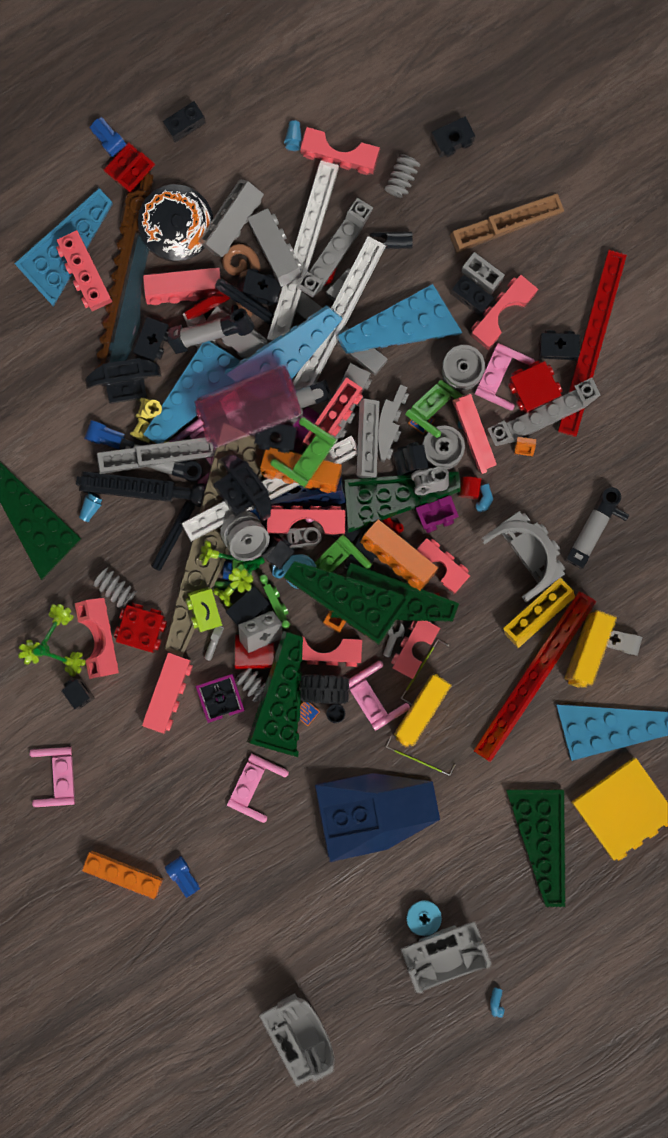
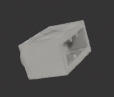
(482, 273)
(260, 631)

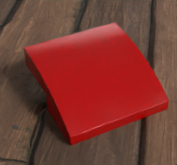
(129, 167)
(206, 305)
(258, 658)

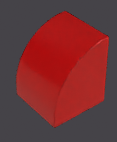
(470, 487)

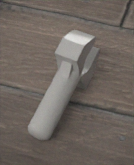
(216, 635)
(392, 639)

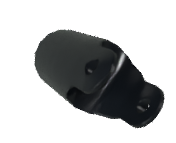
(396, 240)

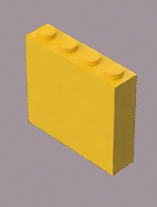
(590, 649)
(421, 710)
(623, 809)

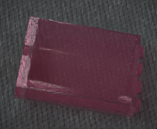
(248, 406)

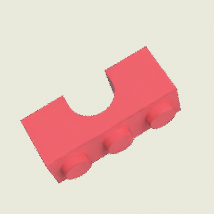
(455, 575)
(405, 661)

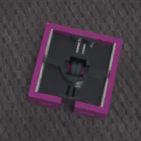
(220, 698)

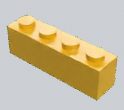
(539, 612)

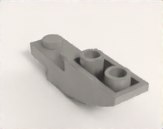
(387, 429)

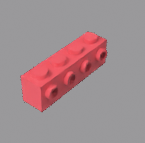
(85, 273)
(180, 286)
(337, 409)
(166, 693)

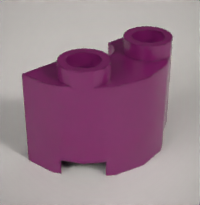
(437, 513)

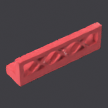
(474, 433)

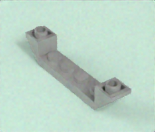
(336, 249)
(545, 415)

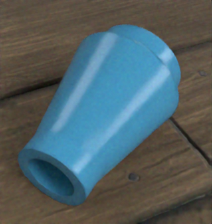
(293, 137)
(90, 506)

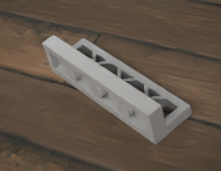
(368, 438)

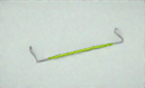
(418, 671)
(430, 766)

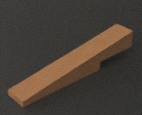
(506, 222)

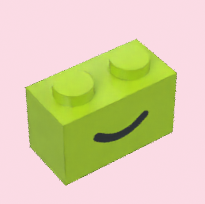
(203, 609)

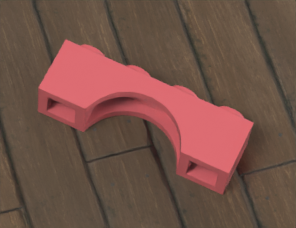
(362, 158)
(518, 294)
(282, 519)
(94, 616)
(348, 651)

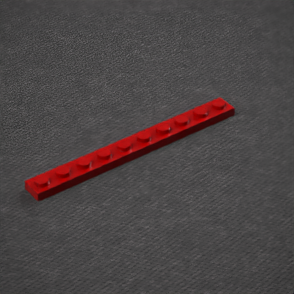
(595, 333)
(534, 676)

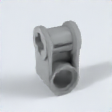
(430, 480)
(300, 537)
(625, 643)

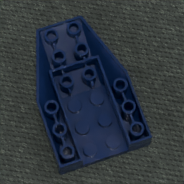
(373, 812)

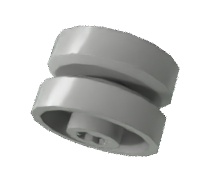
(459, 378)
(451, 440)
(244, 536)

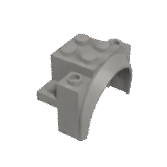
(532, 548)
(445, 956)
(299, 1037)

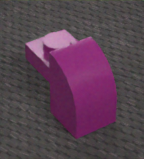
(302, 432)

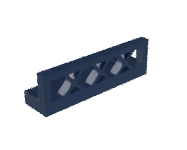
(310, 498)

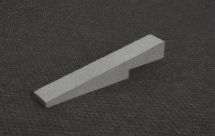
(370, 359)
(154, 455)

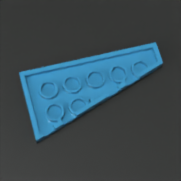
(43, 263)
(409, 321)
(290, 349)
(200, 377)
(600, 730)

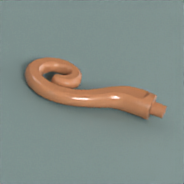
(253, 260)

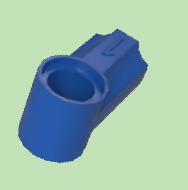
(109, 139)
(99, 434)
(180, 873)

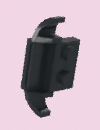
(123, 379)
(242, 488)

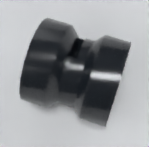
(336, 713)

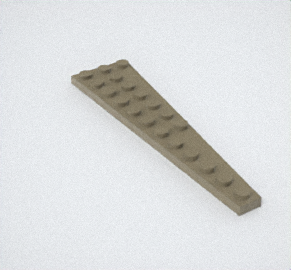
(202, 576)

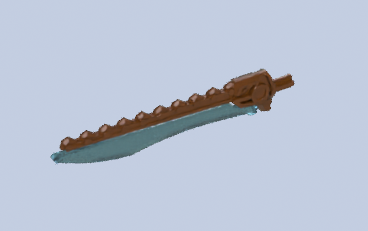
(130, 312)

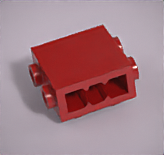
(534, 386)
(140, 628)

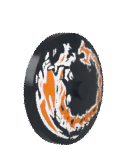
(174, 222)

